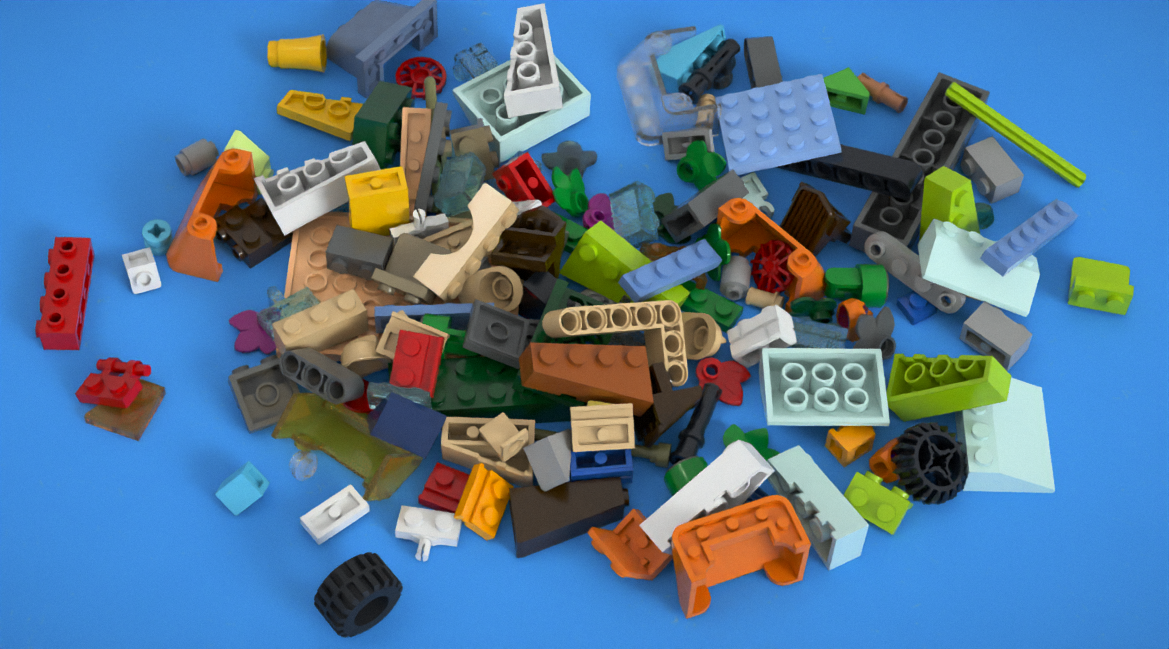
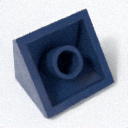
(405, 424)

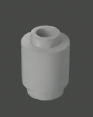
(196, 157)
(735, 278)

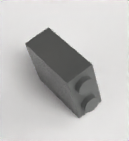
(703, 206)

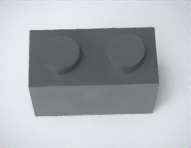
(358, 252)

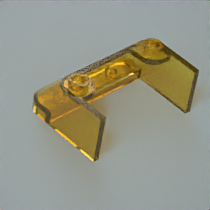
(347, 439)

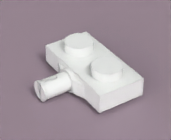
(421, 227)
(427, 528)

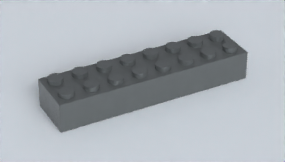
(931, 141)

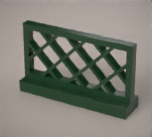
(558, 300)

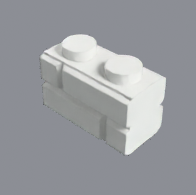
(766, 330)

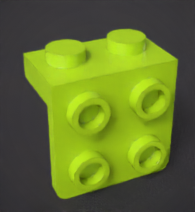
(1100, 286)

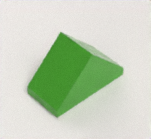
(846, 91)

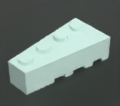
(825, 514)

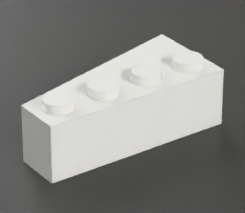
(532, 70)
(315, 188)
(715, 489)

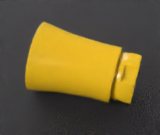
(298, 53)

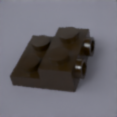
(251, 232)

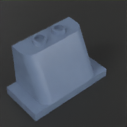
(378, 35)

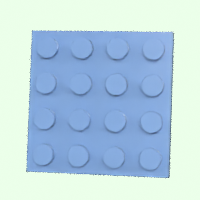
(778, 125)

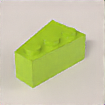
(949, 199)

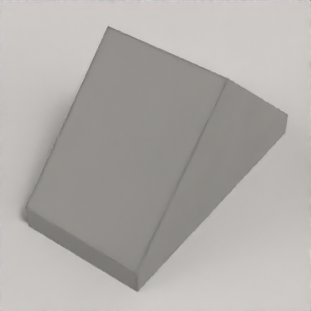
(677, 141)
(551, 459)

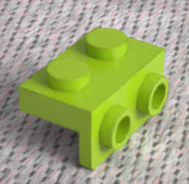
(876, 502)

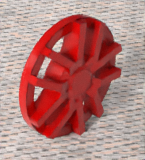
(416, 77)
(773, 267)

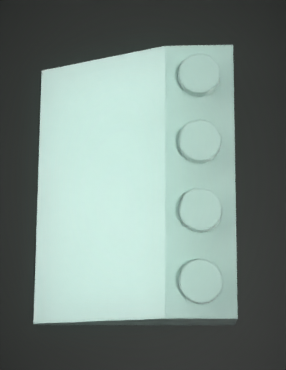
(485, 99)
(823, 387)
(1007, 443)

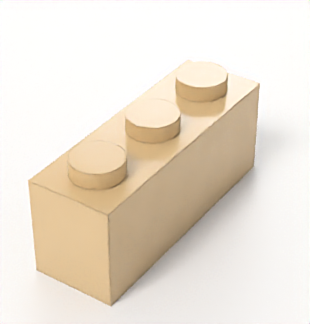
(322, 324)

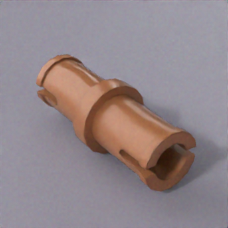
(883, 94)

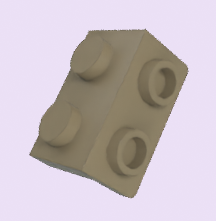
(476, 140)

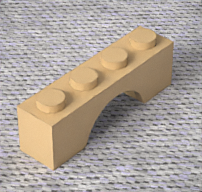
(448, 272)

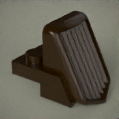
(814, 220)
(532, 243)
(667, 406)

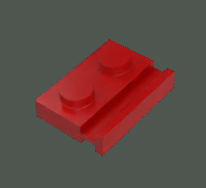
(417, 361)
(443, 488)

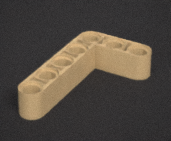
(662, 332)

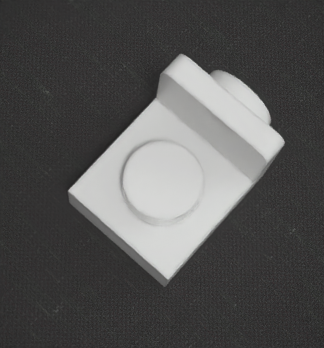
(142, 270)

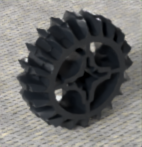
(930, 463)

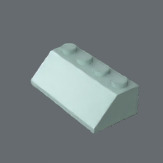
(953, 261)

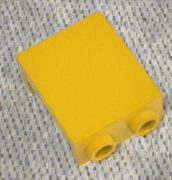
(378, 200)

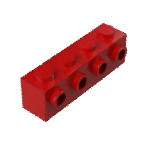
(66, 293)

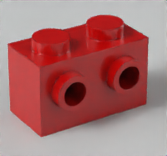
(523, 181)

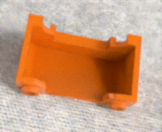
(223, 187)
(748, 227)
(737, 543)

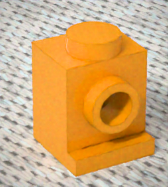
(850, 442)

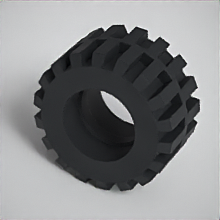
(358, 594)

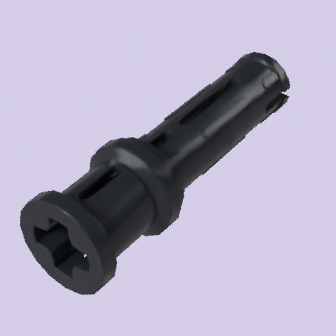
(696, 85)
(692, 437)

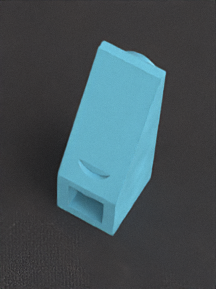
(689, 55)

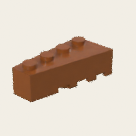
(589, 372)

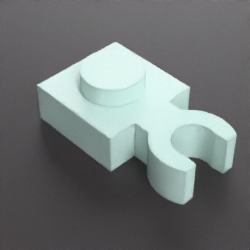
(757, 193)

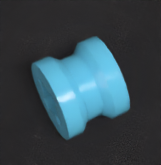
(162, 231)

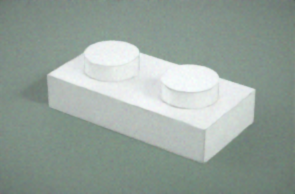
(334, 514)

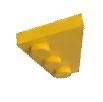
(320, 113)

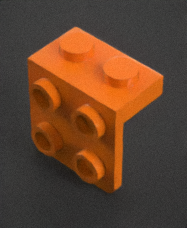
(630, 548)

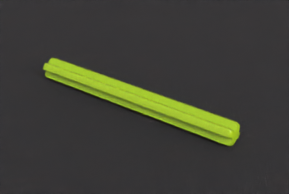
(1015, 134)

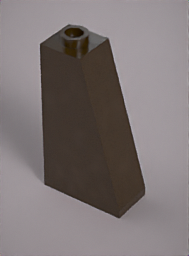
(563, 512)

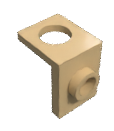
(504, 437)

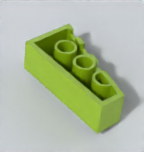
(602, 260)
(944, 385)

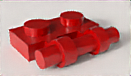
(111, 389)

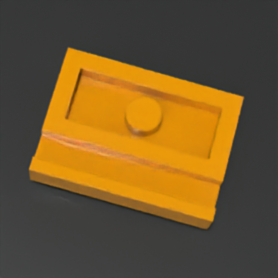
(483, 501)

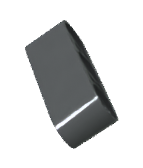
(761, 61)
(321, 375)

